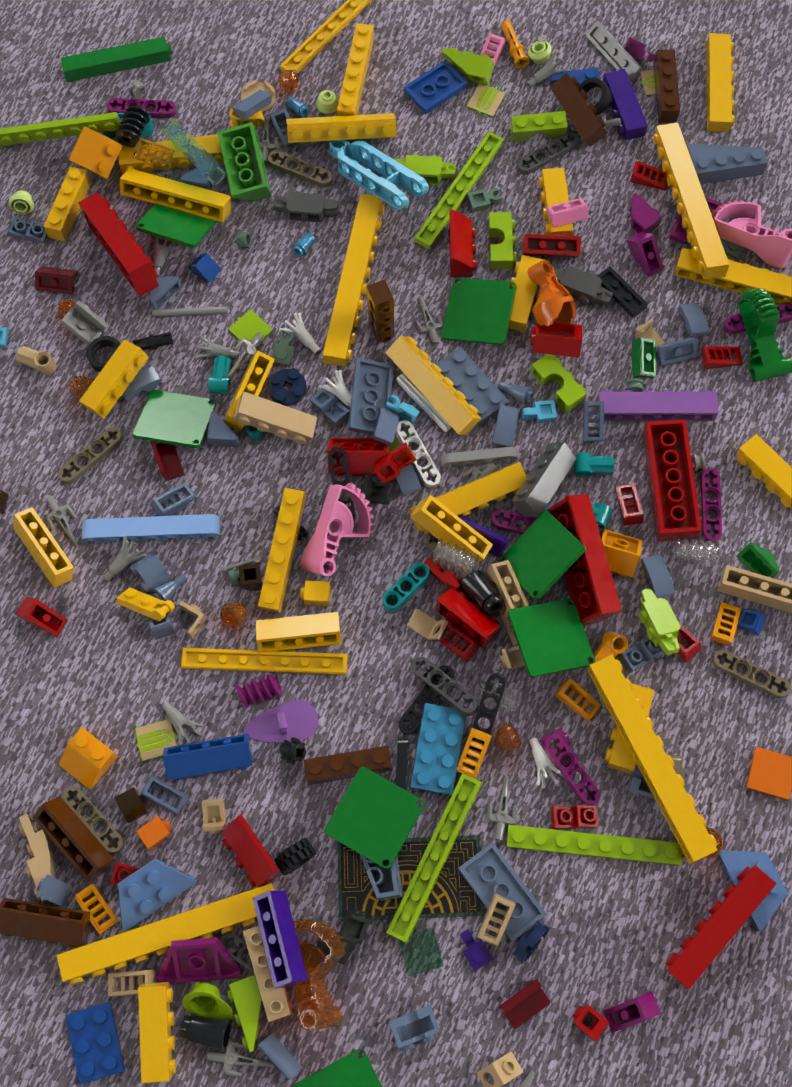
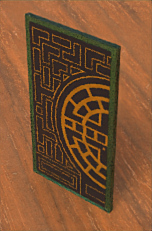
(448, 898)

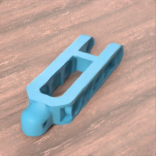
(384, 189)

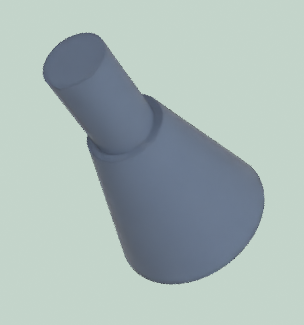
(521, 393)
(166, 591)

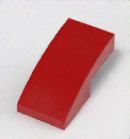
(392, 463)

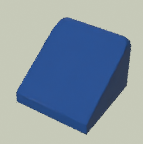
(751, 621)

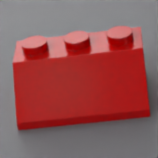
(461, 246)
(361, 455)
(467, 617)
(250, 853)

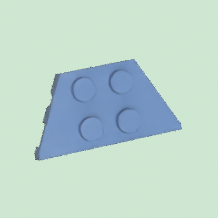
(736, 861)
(149, 890)

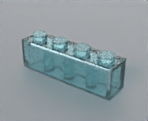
(194, 152)

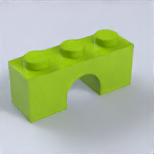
(550, 123)
(501, 227)
(550, 369)

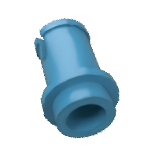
(297, 107)
(301, 247)

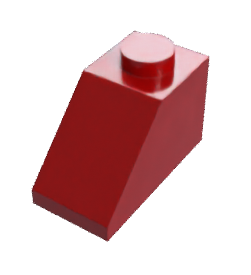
(41, 616)

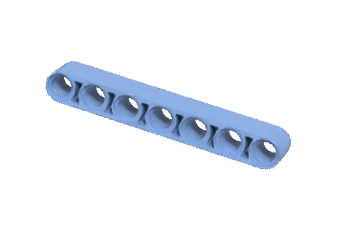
(152, 527)

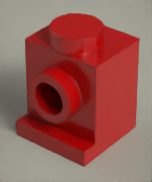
(598, 1024)

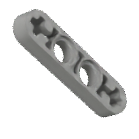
(479, 457)

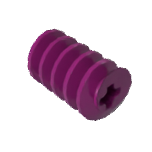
(259, 690)

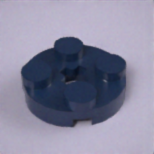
(279, 379)
(529, 944)

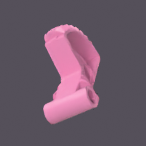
(748, 232)
(322, 547)

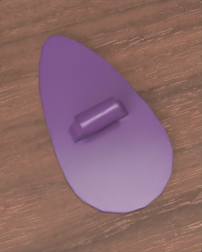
(283, 722)

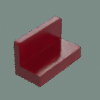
(55, 279)
(167, 460)
(525, 1004)

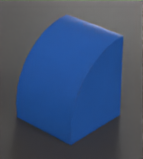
(205, 267)

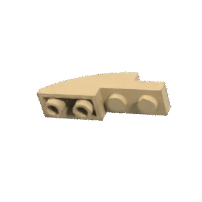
(39, 847)

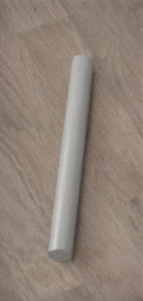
(190, 311)

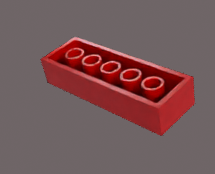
(119, 243)
(671, 480)
(589, 576)
(720, 927)

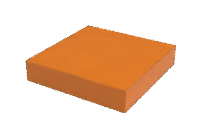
(770, 773)

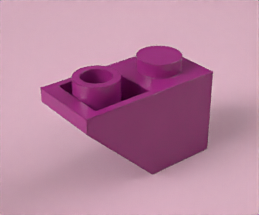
(643, 216)

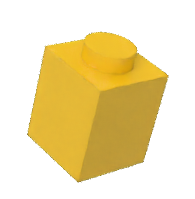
(316, 593)

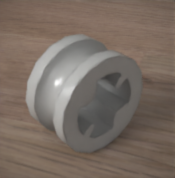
(137, 89)
(698, 462)

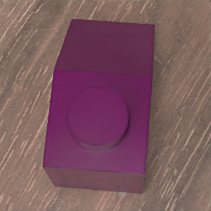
(645, 252)
(632, 1012)

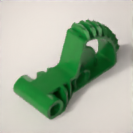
(760, 322)

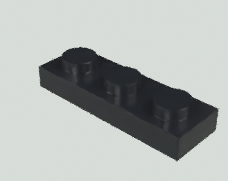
(622, 292)

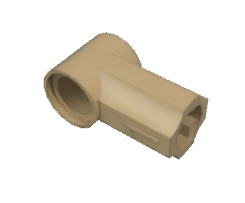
(36, 360)

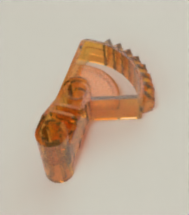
(312, 997)

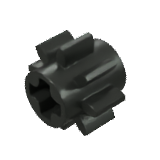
(293, 750)

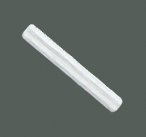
(419, 398)

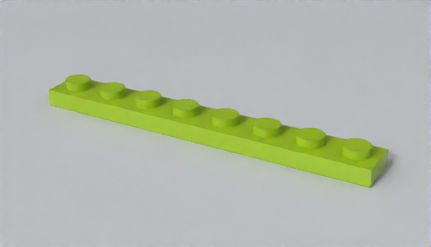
(58, 129)
(458, 190)
(594, 845)
(434, 858)

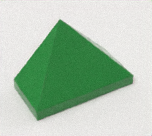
(758, 560)

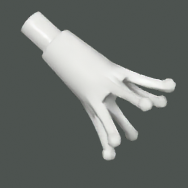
(301, 333)
(339, 389)
(543, 763)

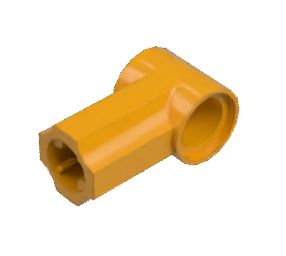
(607, 648)

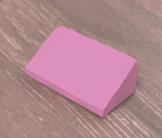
(568, 212)

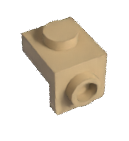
(512, 658)
(213, 815)

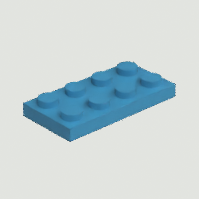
(437, 749)

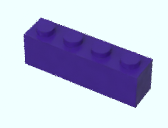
(625, 105)
(280, 939)

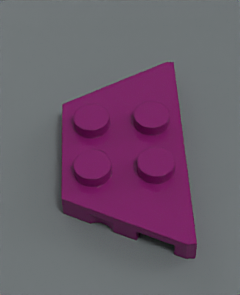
(198, 961)

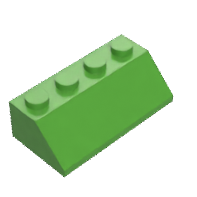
(244, 163)

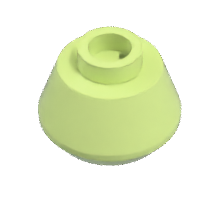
(540, 52)
(327, 102)
(21, 202)

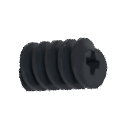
(132, 126)

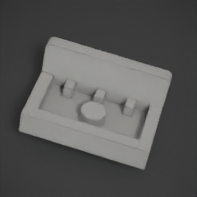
(84, 322)

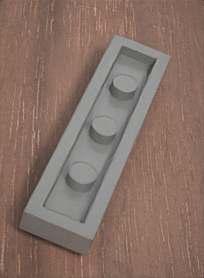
(613, 50)

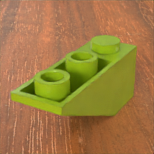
(475, 67)
(249, 1006)

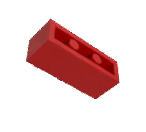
(551, 245)

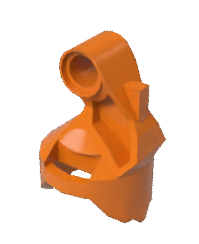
(554, 300)

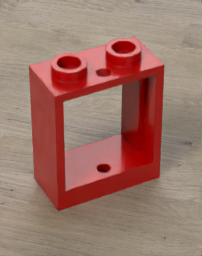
(557, 339)

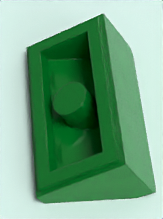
(644, 357)

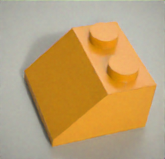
(95, 152)
(621, 552)
(86, 758)

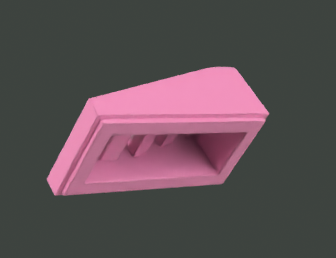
(495, 43)

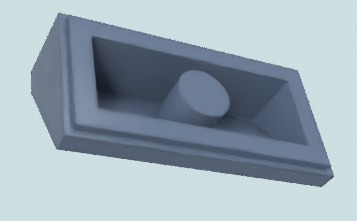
(253, 104)
(280, 1056)

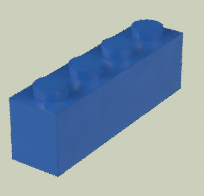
(208, 757)

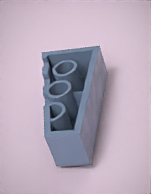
(725, 162)
(384, 881)

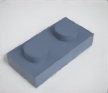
(677, 351)

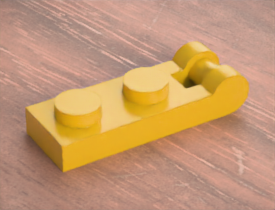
(145, 604)

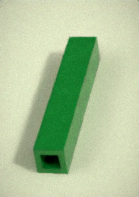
(116, 59)

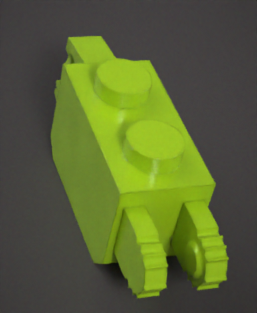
(429, 167)
(659, 621)

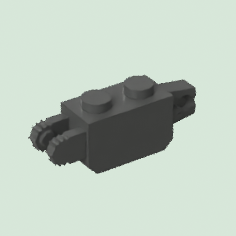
(306, 206)
(583, 286)

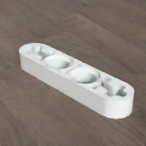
(420, 453)

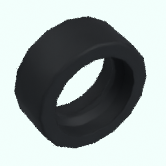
(605, 99)
(95, 345)

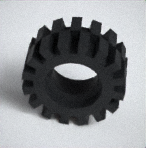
(295, 856)

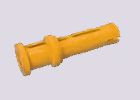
(516, 49)

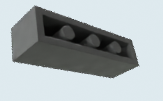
(544, 479)

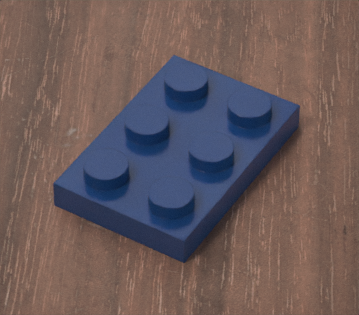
(435, 87)
(95, 1043)

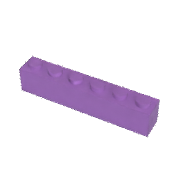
(659, 405)

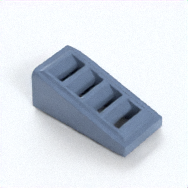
(279, 115)
(593, 437)
(171, 509)
(145, 793)

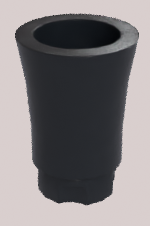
(482, 592)
(207, 1031)

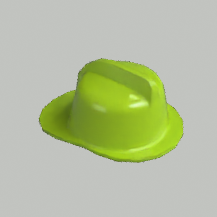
(206, 1002)

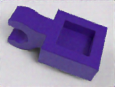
(476, 953)

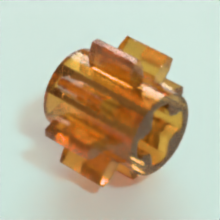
(82, 381)

